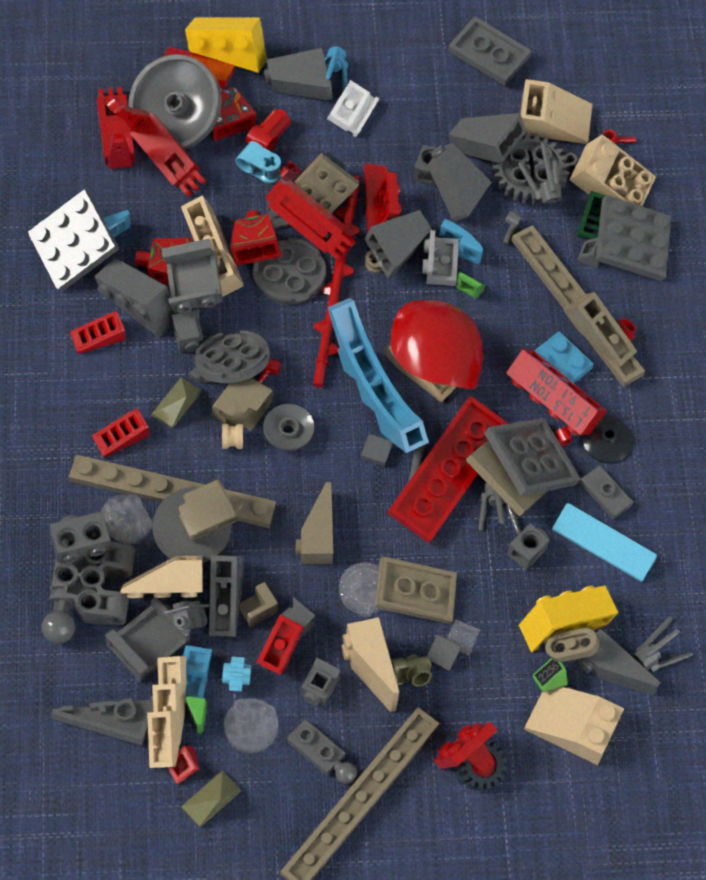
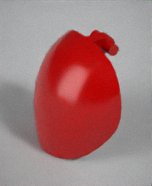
(438, 343)

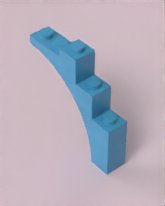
(376, 391)

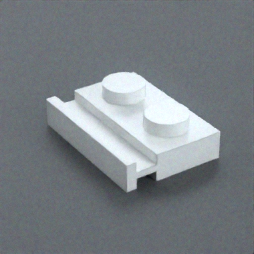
(352, 108)

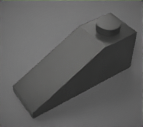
(225, 594)
(617, 666)

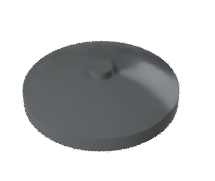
(180, 95)

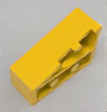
(229, 40)
(567, 612)

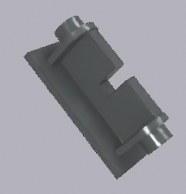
(189, 614)

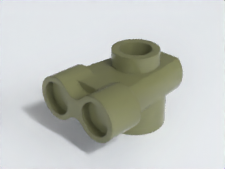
(412, 668)

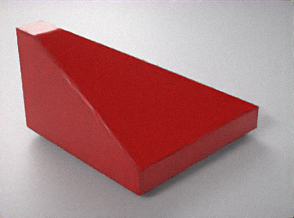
(185, 765)

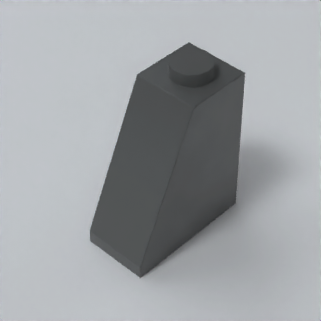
(300, 75)
(488, 136)
(457, 180)
(397, 240)

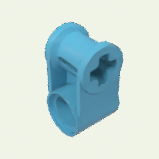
(260, 163)

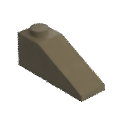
(600, 328)
(317, 531)

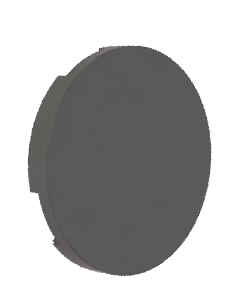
(292, 277)
(232, 357)
(173, 537)

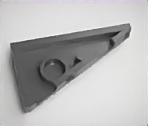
(119, 719)

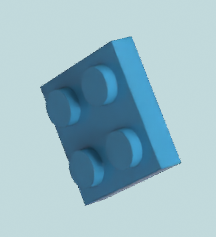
(565, 357)

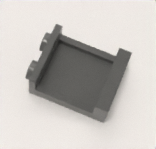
(193, 275)
(147, 639)

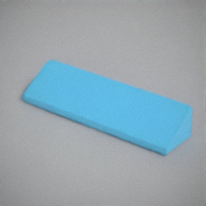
(604, 542)

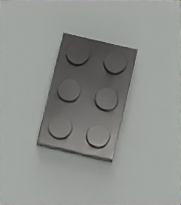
(489, 50)

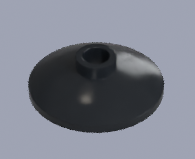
(608, 449)

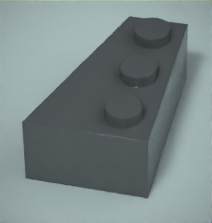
(137, 295)

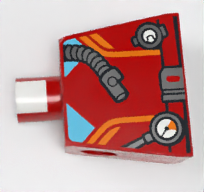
(234, 115)

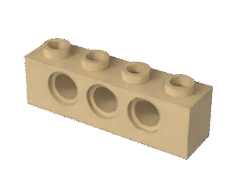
(205, 225)

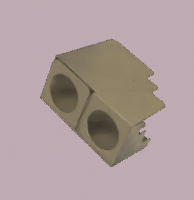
(242, 403)
(206, 510)

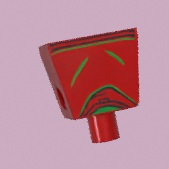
(254, 239)
(154, 261)

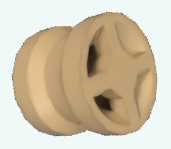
(232, 436)

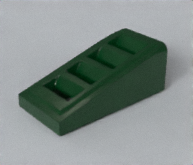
(594, 198)

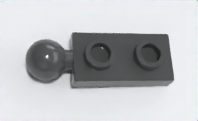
(321, 752)

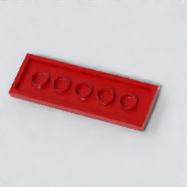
(444, 472)

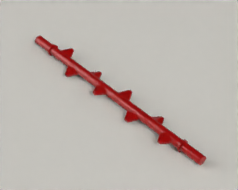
(332, 289)

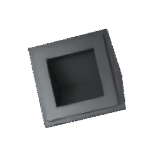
(588, 253)

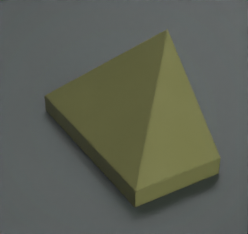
(176, 403)
(211, 799)

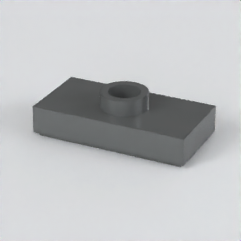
(606, 492)

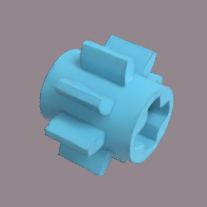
(236, 674)

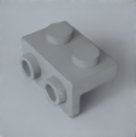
(441, 261)

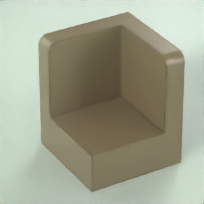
(259, 606)

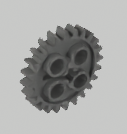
(508, 171)

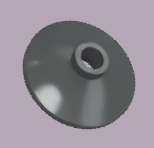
(288, 417)

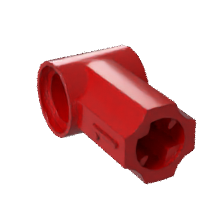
(269, 130)

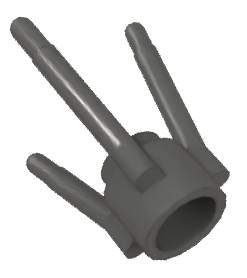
(550, 190)
(495, 500)
(649, 655)

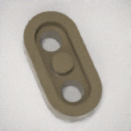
(574, 645)

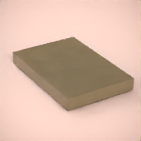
(492, 471)
(416, 590)

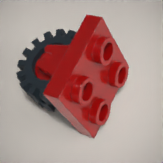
(474, 756)

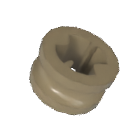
(373, 268)

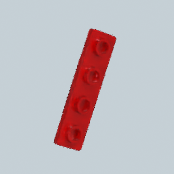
(380, 195)

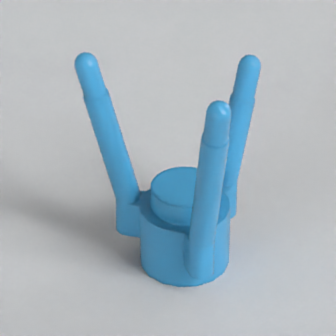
(335, 61)

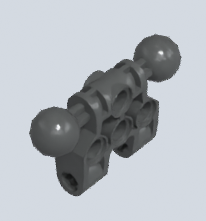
(64, 595)

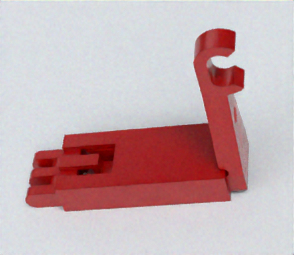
(115, 132)
(160, 146)
(307, 214)

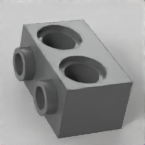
(77, 531)

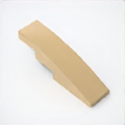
(167, 720)

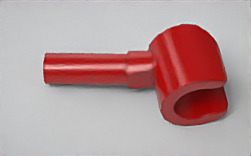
(611, 135)
(273, 367)
(563, 436)

